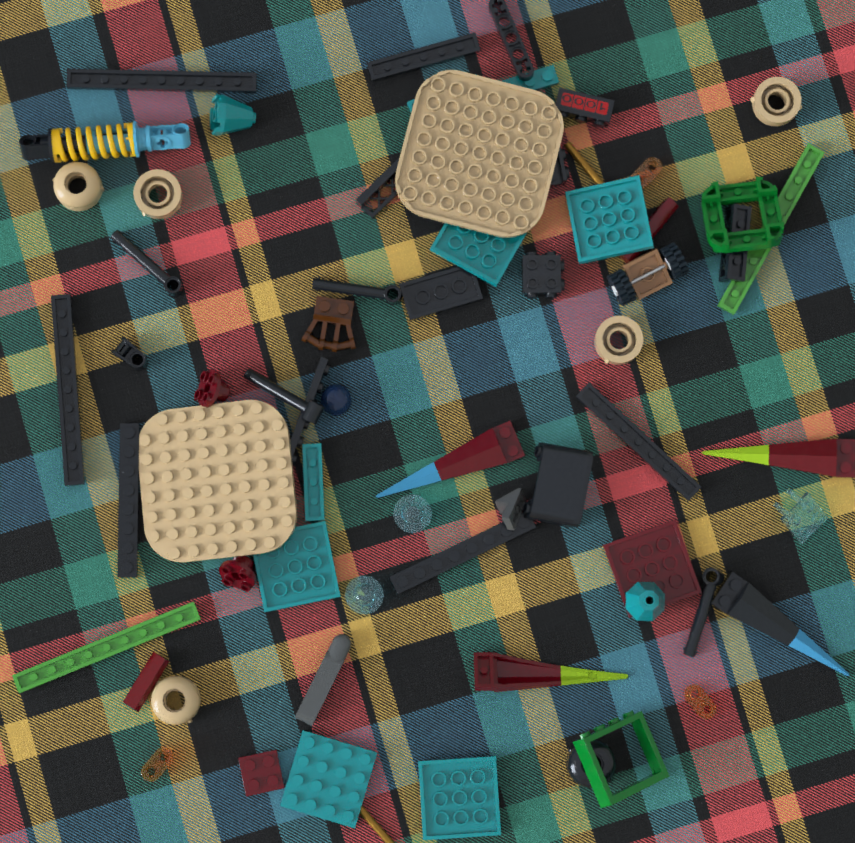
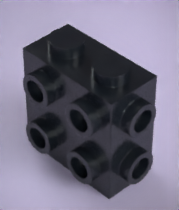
(542, 275)

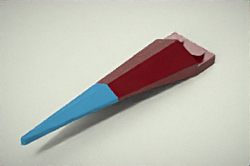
(487, 450)

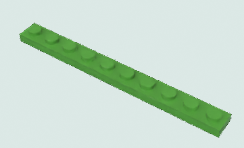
(787, 200)
(106, 647)

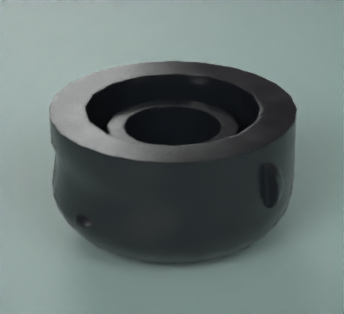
(606, 758)

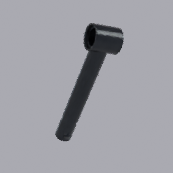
(147, 263)
(357, 289)
(311, 410)
(702, 610)

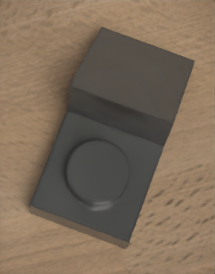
(511, 507)

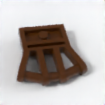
(333, 312)

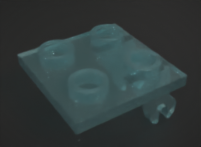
(803, 517)

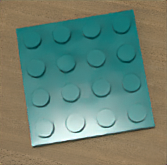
(609, 219)
(476, 251)
(298, 570)
(328, 779)
(459, 798)

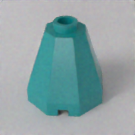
(230, 115)
(637, 605)

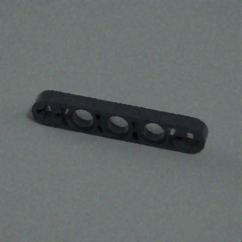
(511, 47)

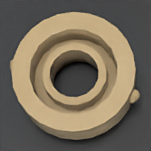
(786, 91)
(151, 180)
(85, 199)
(623, 325)
(190, 707)

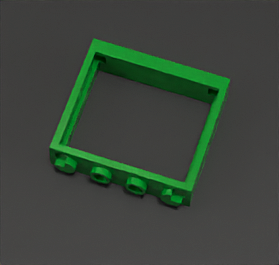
(594, 771)

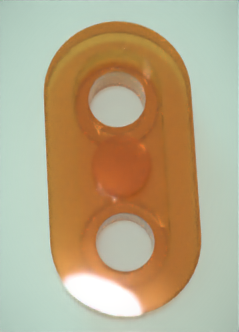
(645, 174)
(700, 701)
(158, 764)

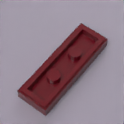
(146, 681)

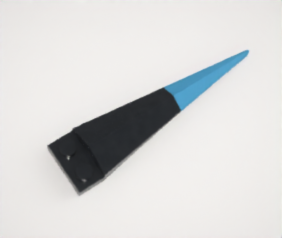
(749, 606)

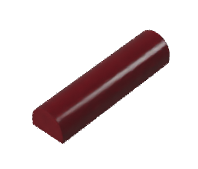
(656, 222)

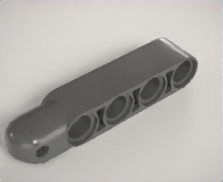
(324, 679)

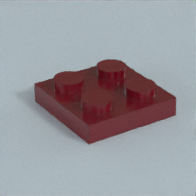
(261, 772)

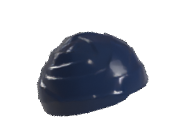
(336, 399)

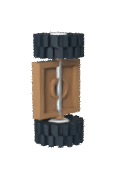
(647, 274)

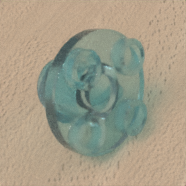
(412, 513)
(364, 594)

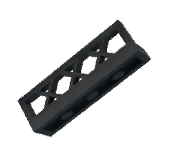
(375, 187)
(734, 264)

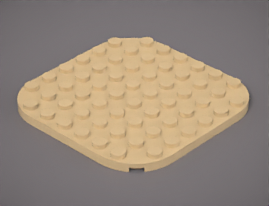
(479, 153)
(217, 481)

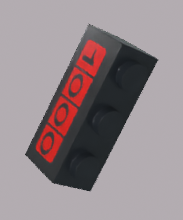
(584, 107)

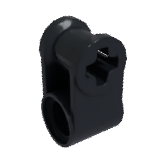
(128, 352)

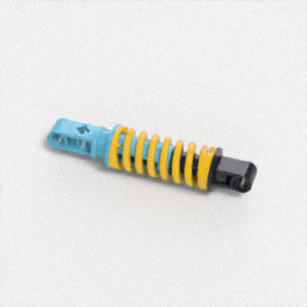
(127, 141)

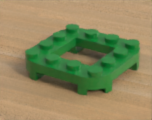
(736, 193)

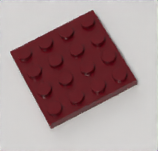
(654, 557)

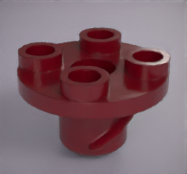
(211, 388)
(238, 573)

